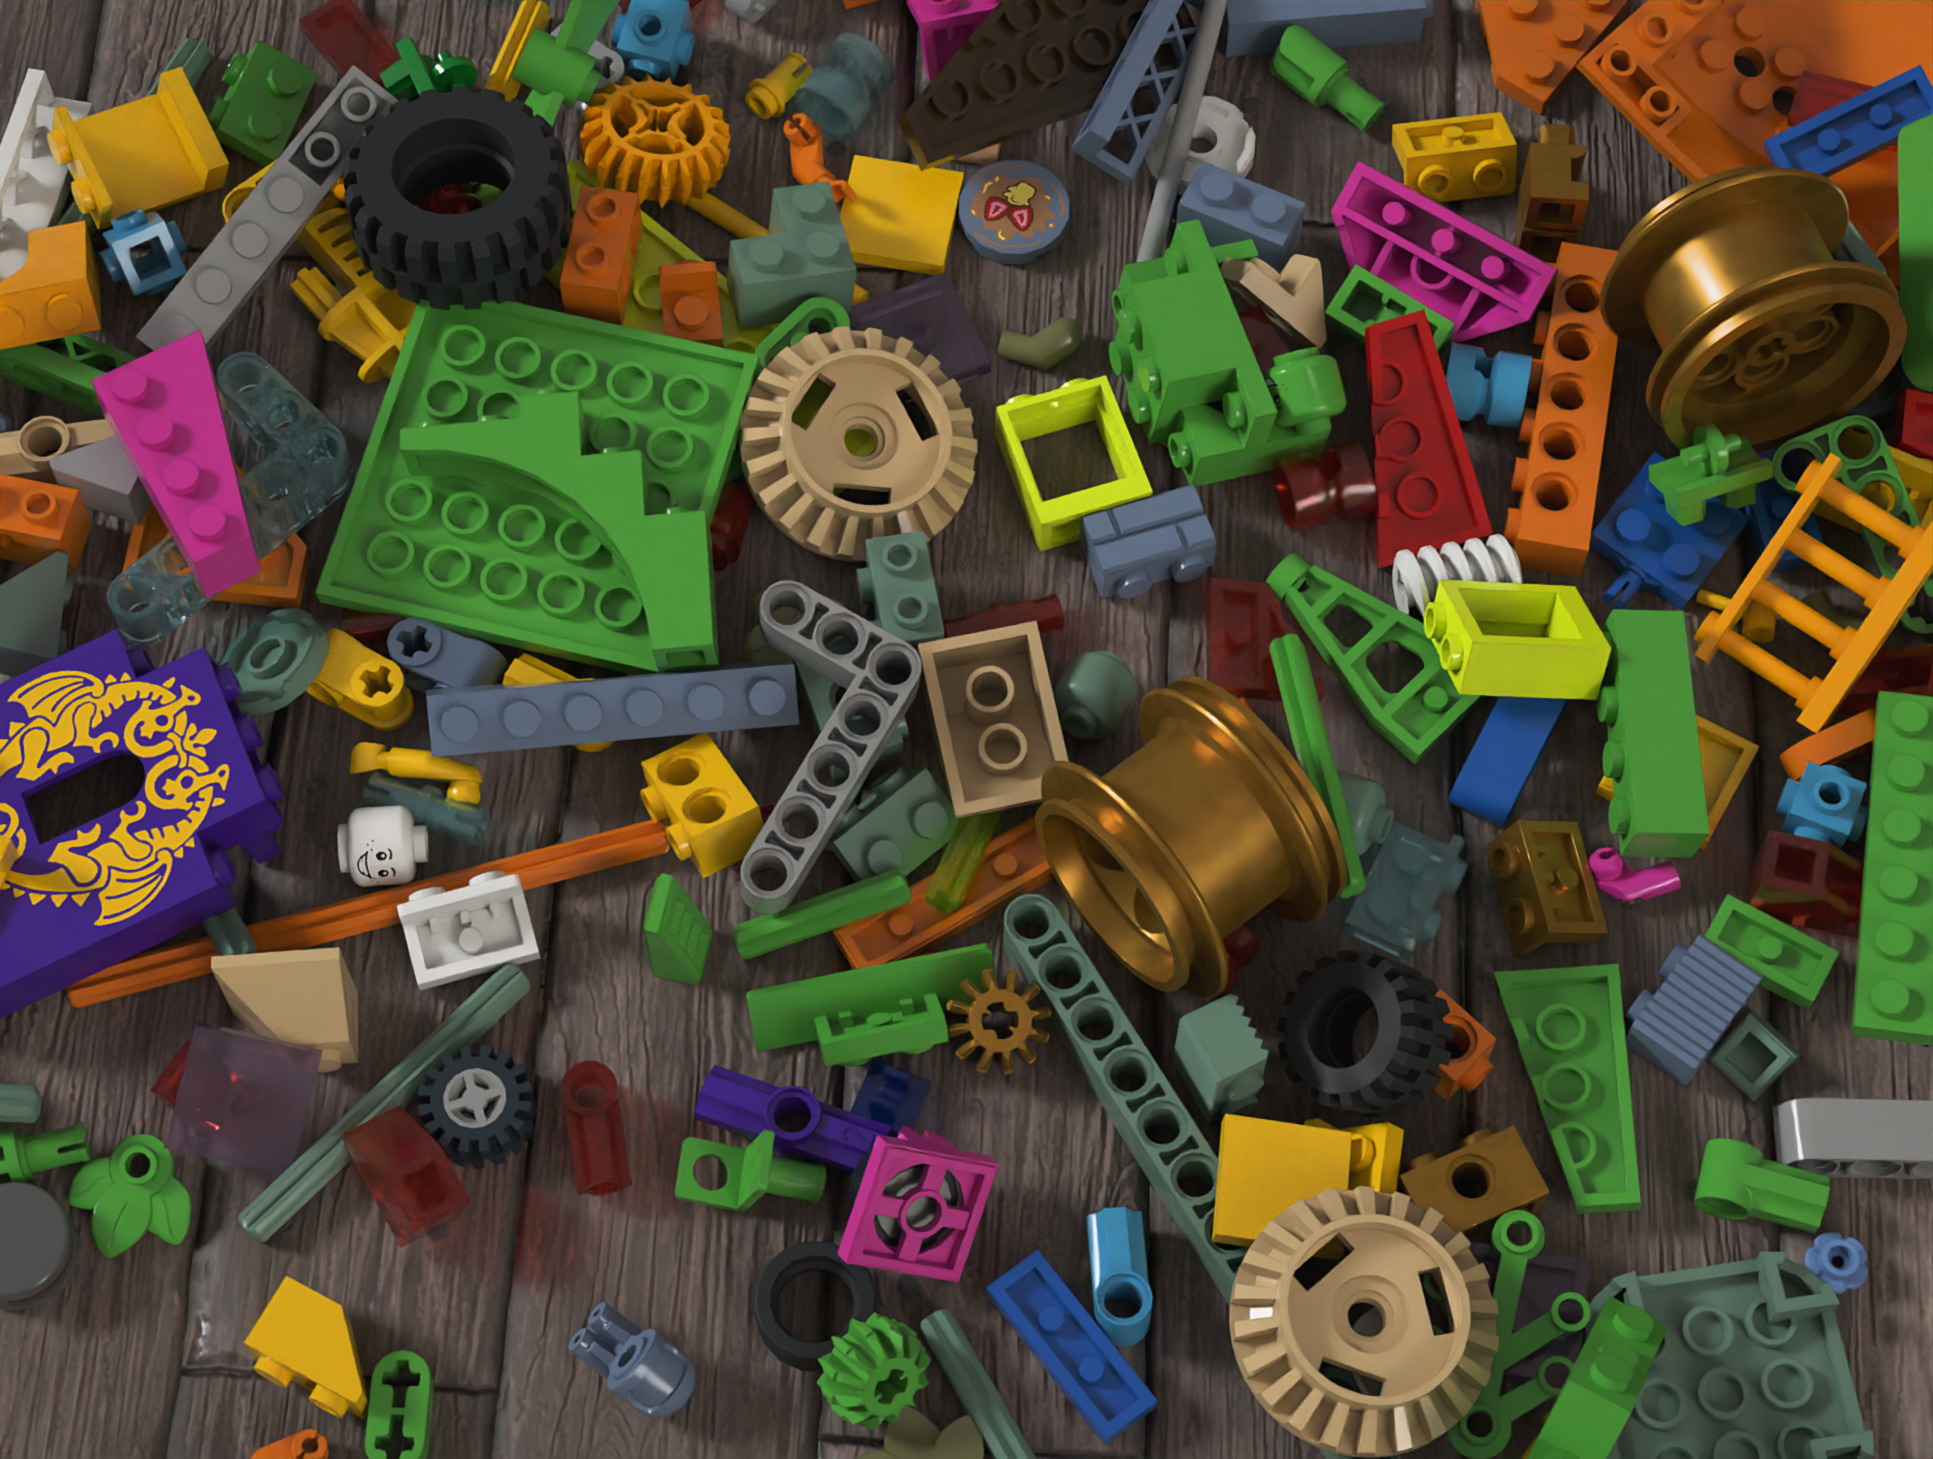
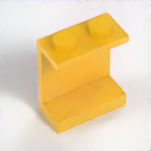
(140, 152)

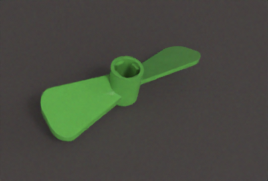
(559, 67)

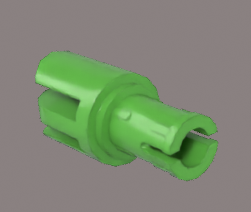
(1322, 77)
(27, 1155)

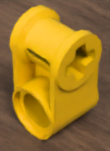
(363, 684)

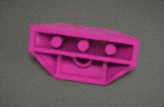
(1438, 255)

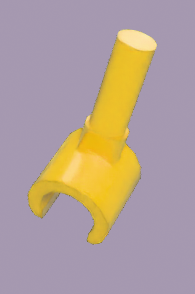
(1757, 620)

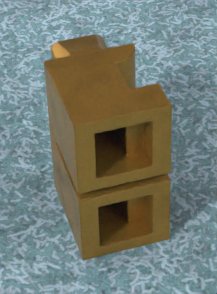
(1550, 195)

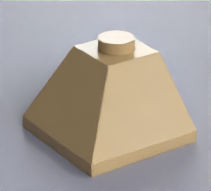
(295, 999)

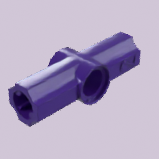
(751, 1105)

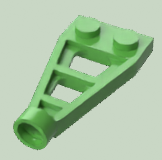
(1409, 719)

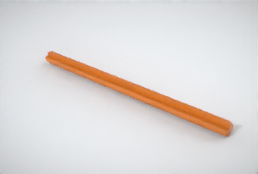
(370, 911)

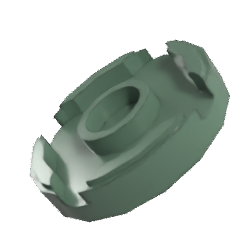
(277, 660)

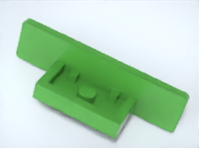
(868, 1008)

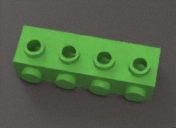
(1652, 736)

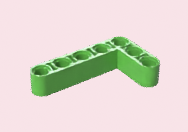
(1916, 248)

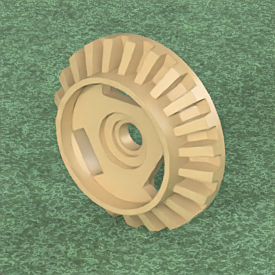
(797, 468)
(1287, 1332)

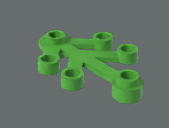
(1513, 1346)

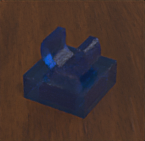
(891, 1096)

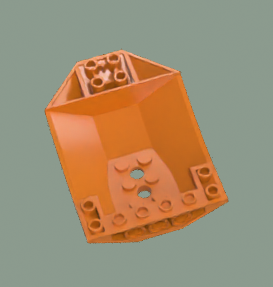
(1680, 87)

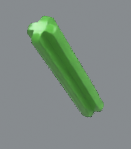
(822, 914)

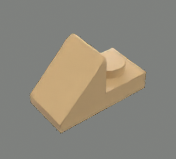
(1288, 299)

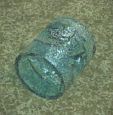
(845, 85)

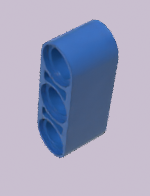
(1505, 756)

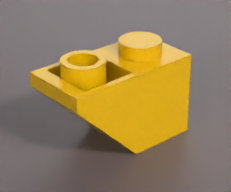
(312, 1344)

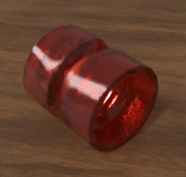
(1330, 485)

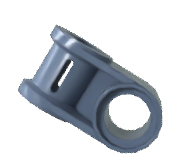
(449, 658)

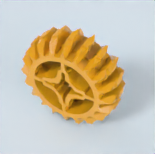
(654, 140)

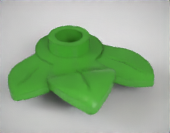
(129, 1204)

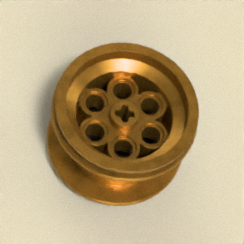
(1752, 307)
(1189, 837)

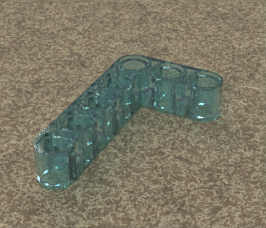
(286, 470)

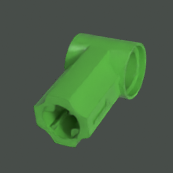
(1742, 1184)

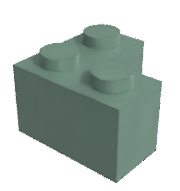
(797, 260)

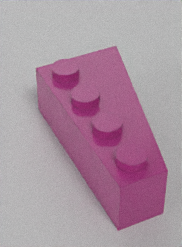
(179, 445)

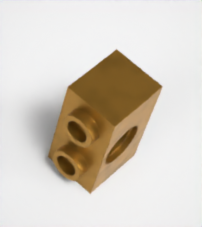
(1494, 1162)

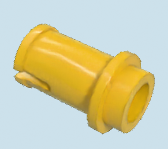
(770, 94)

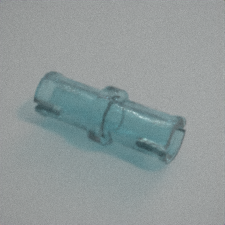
(429, 808)

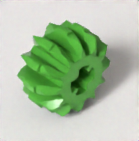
(873, 1371)

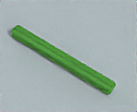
(1313, 745)

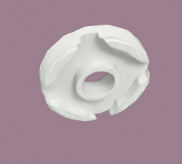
(1223, 127)

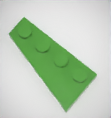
(1577, 1065)

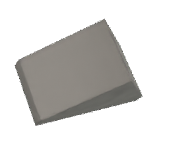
(103, 479)

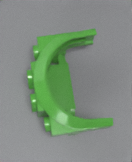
(1188, 348)

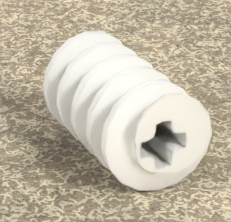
(1418, 579)

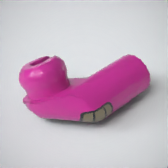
(1628, 884)

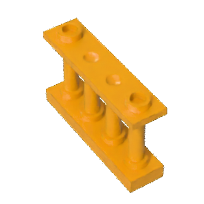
(1850, 647)

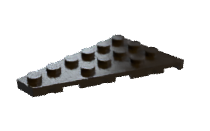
(1024, 72)

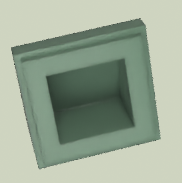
(1754, 1056)

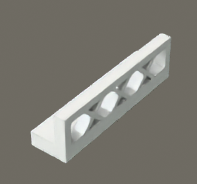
(30, 179)

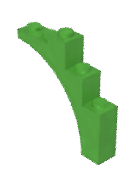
(607, 493)
(1601, 1385)

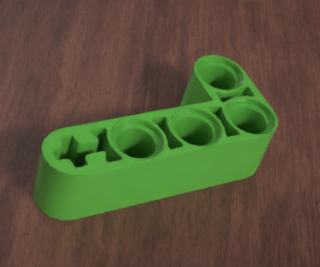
(1856, 475)

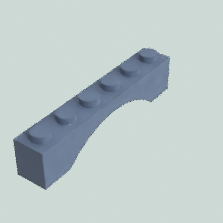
(612, 708)

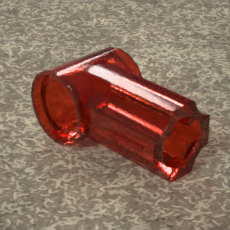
(595, 1132)

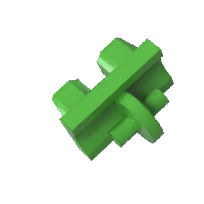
(1709, 469)

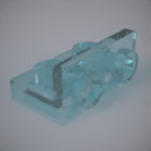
(1404, 891)

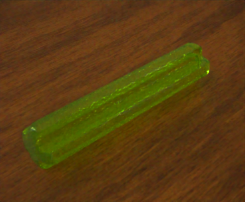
(961, 861)

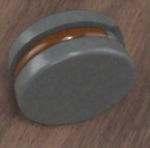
(35, 1246)

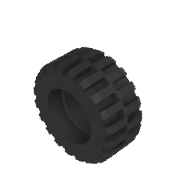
(445, 143)

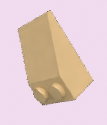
(991, 716)

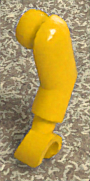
(416, 763)

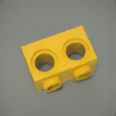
(702, 803)

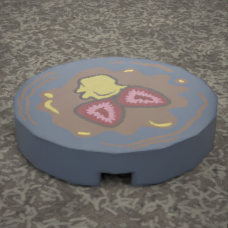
(1014, 211)

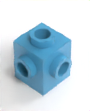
(654, 38)
(158, 267)
(1823, 805)

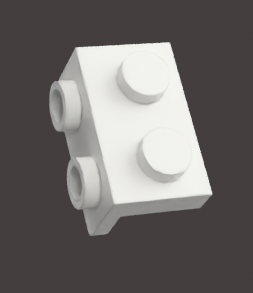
(467, 929)

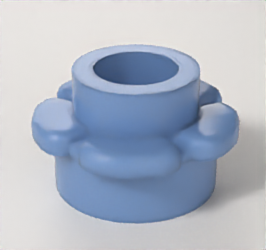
(1849, 1250)

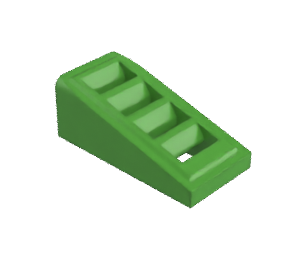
(675, 933)

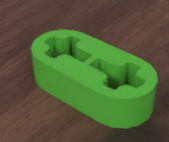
(384, 1410)

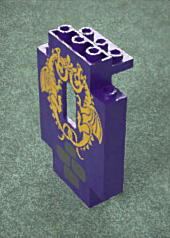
(150, 862)

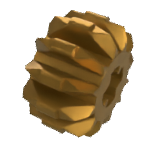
(1007, 1003)

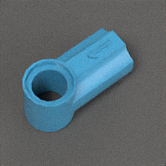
(1119, 1272)

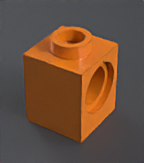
(1476, 1047)

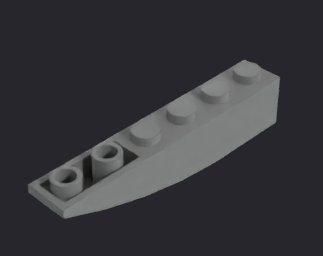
(269, 217)

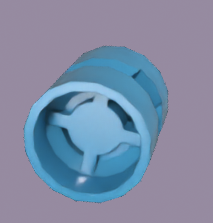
(1488, 385)

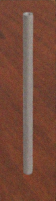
(1182, 130)

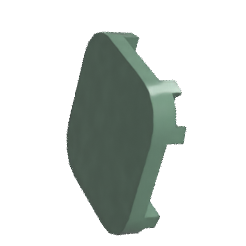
(1743, 1366)

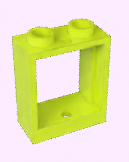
(1074, 403)
(1517, 639)

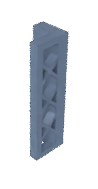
(1135, 70)

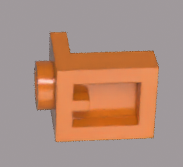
(691, 301)

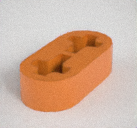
(1831, 746)

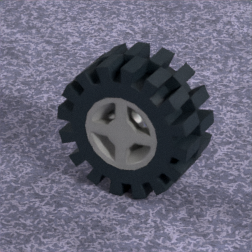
(469, 1086)

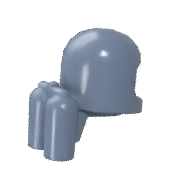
(639, 1365)

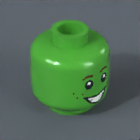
(1306, 390)

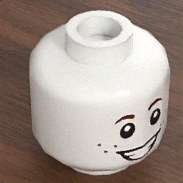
(382, 846)

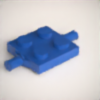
(1657, 551)

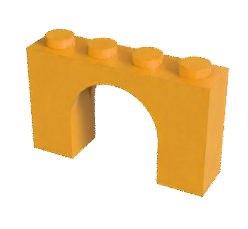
(54, 290)

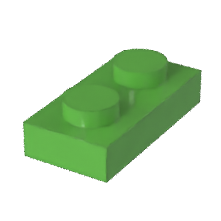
(1788, 959)

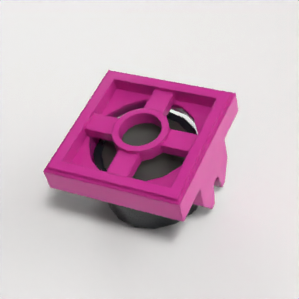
(909, 1198)

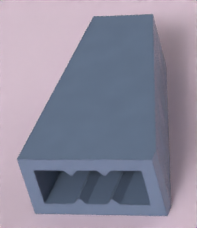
(1258, 25)

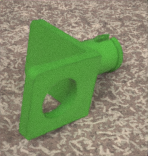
(749, 1174)

